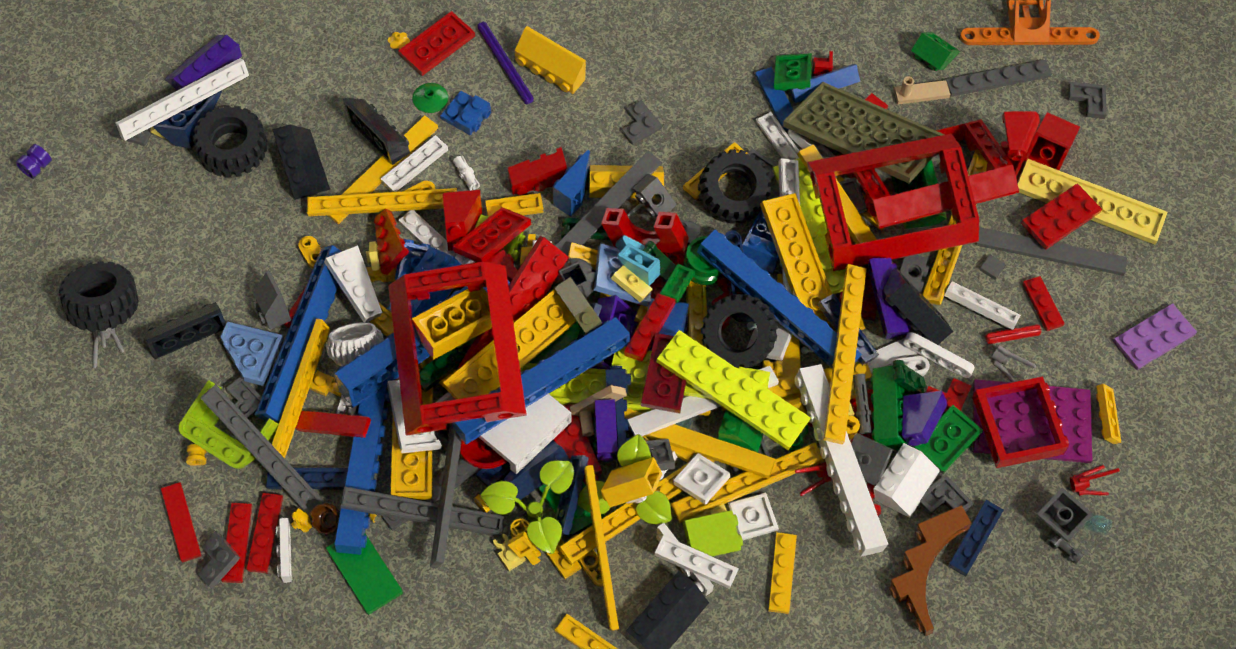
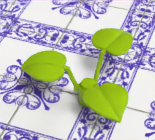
(656, 507)
(542, 533)

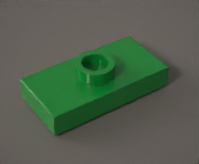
(678, 282)

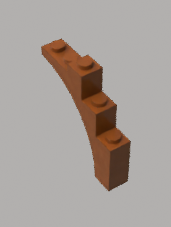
(912, 585)

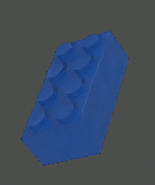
(432, 260)

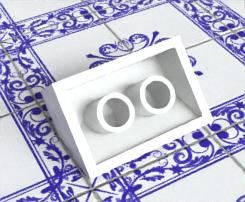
(905, 480)

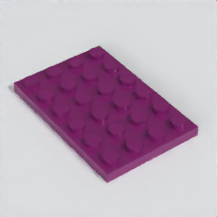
(1025, 426)

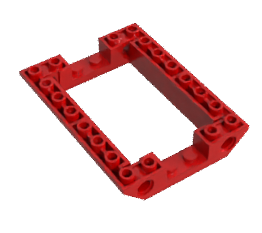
(996, 182)
(837, 236)
(494, 406)

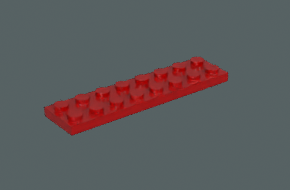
(527, 286)

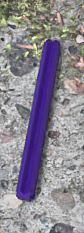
(505, 63)

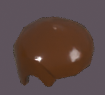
(327, 513)

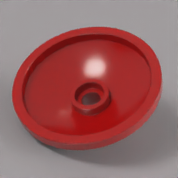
(478, 456)

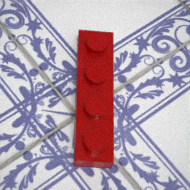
(651, 324)
(265, 533)
(238, 539)

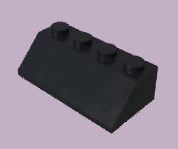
(376, 129)
(300, 161)
(916, 308)
(185, 330)
(667, 615)

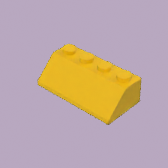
(550, 60)
(606, 176)
(453, 322)

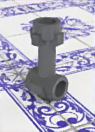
(1055, 540)

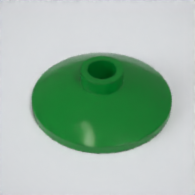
(432, 103)

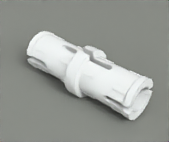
(466, 173)

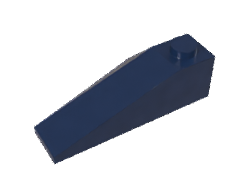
(180, 127)
(529, 477)

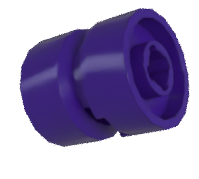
(33, 161)

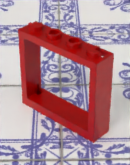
(991, 432)

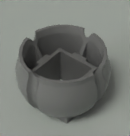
(586, 287)

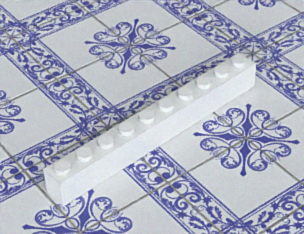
(841, 466)

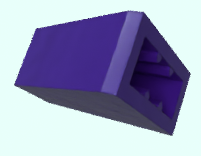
(921, 416)
(605, 430)

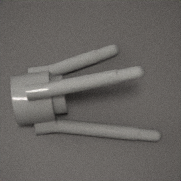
(104, 335)
(1002, 356)

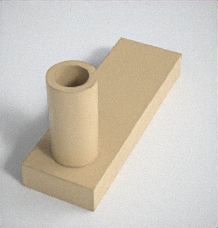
(920, 92)
(586, 407)

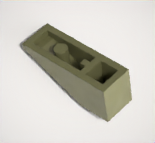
(578, 305)

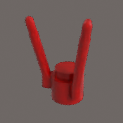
(821, 470)
(1081, 481)

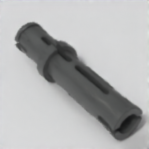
(863, 412)

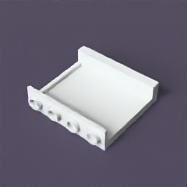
(525, 436)

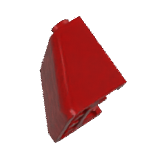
(1020, 131)

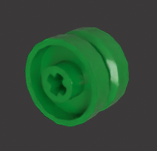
(704, 272)

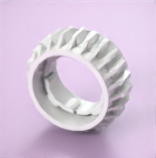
(352, 340)

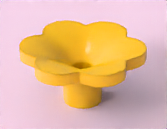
(398, 40)
(301, 520)

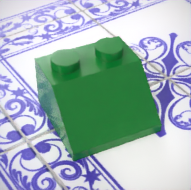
(934, 51)
(739, 433)

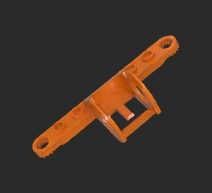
(1029, 29)

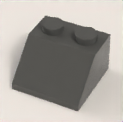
(270, 302)
(1065, 515)

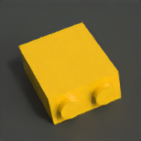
(631, 482)

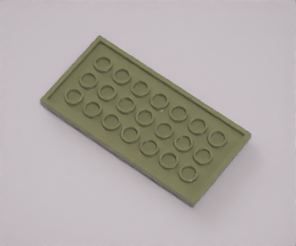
(856, 126)

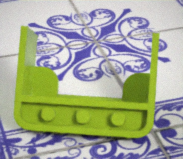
(200, 428)

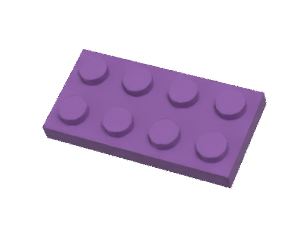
(1154, 336)

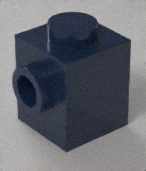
(618, 377)

